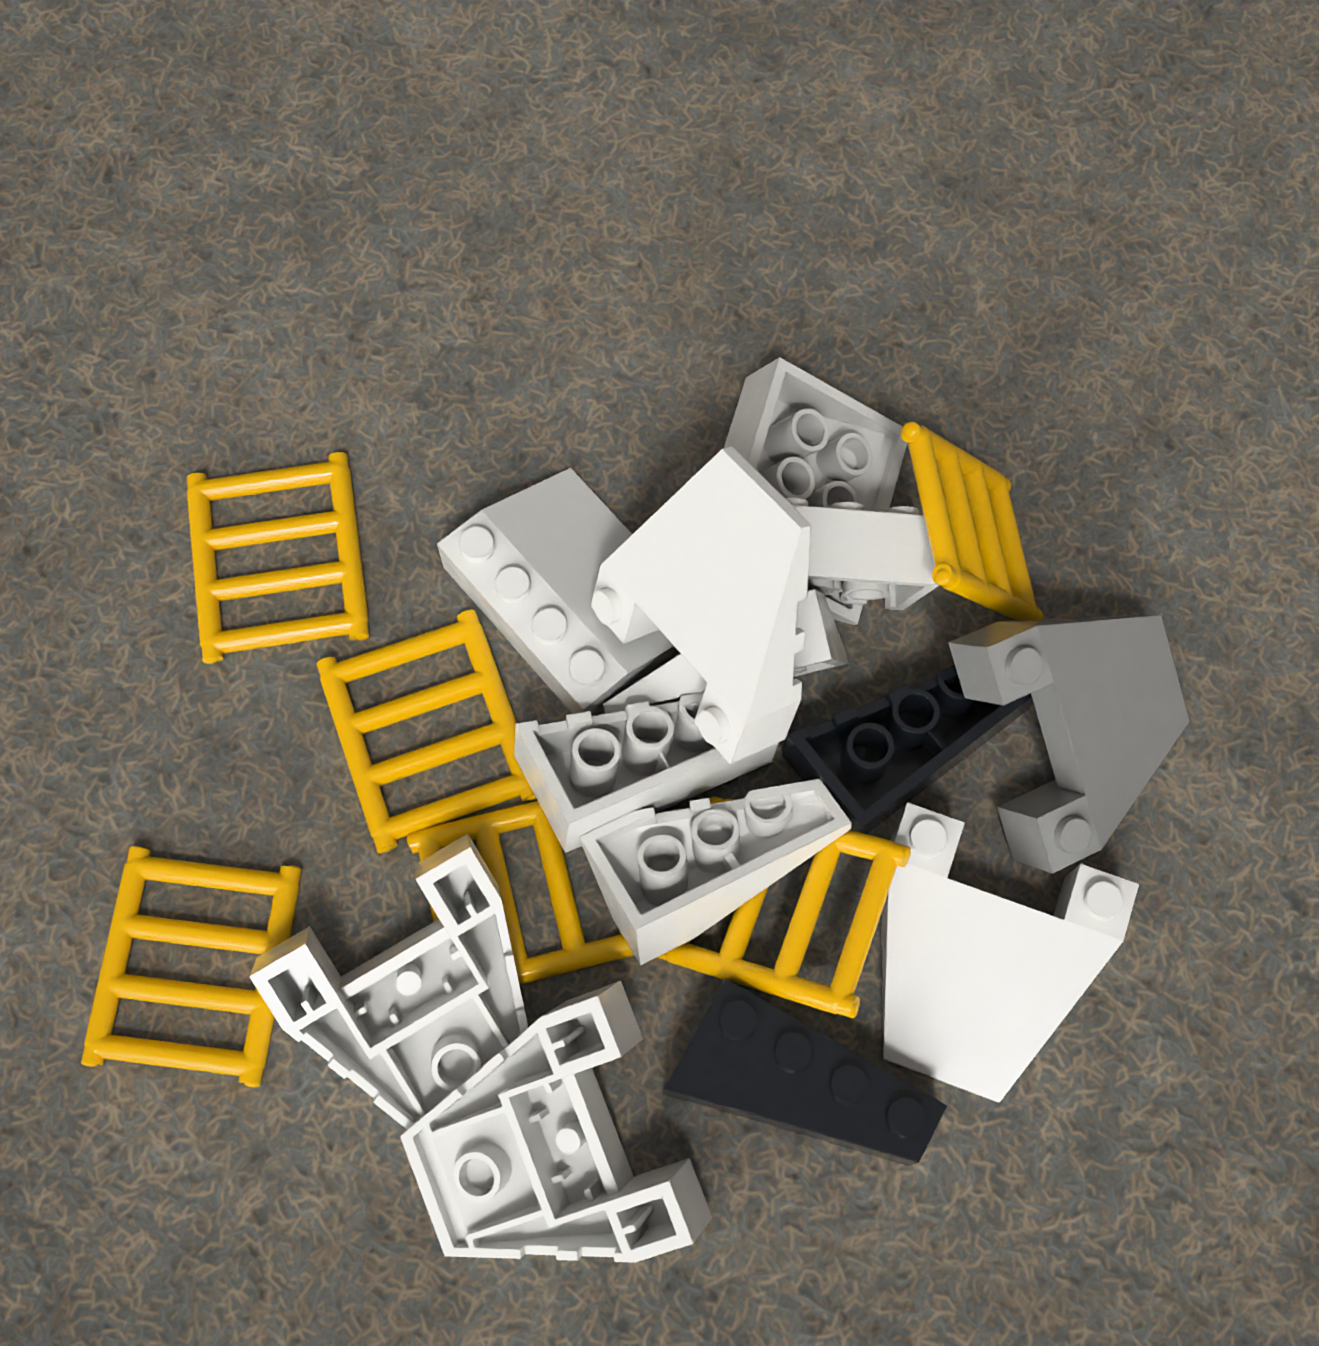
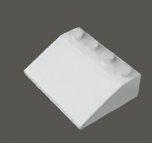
(816, 446)
(534, 577)

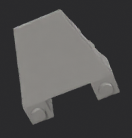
(1105, 714)

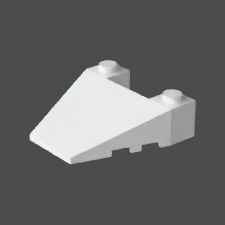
(723, 586)
(980, 978)
(422, 1010)
(533, 1157)

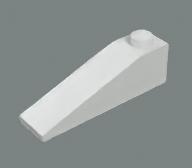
(678, 677)
(695, 865)

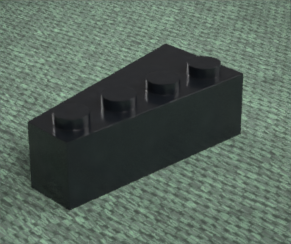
(896, 745)
(792, 1077)

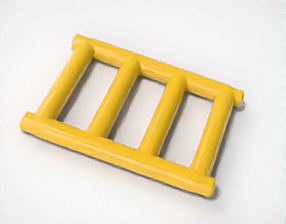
(970, 526)
(207, 540)
(369, 777)
(486, 830)
(127, 924)
(784, 978)

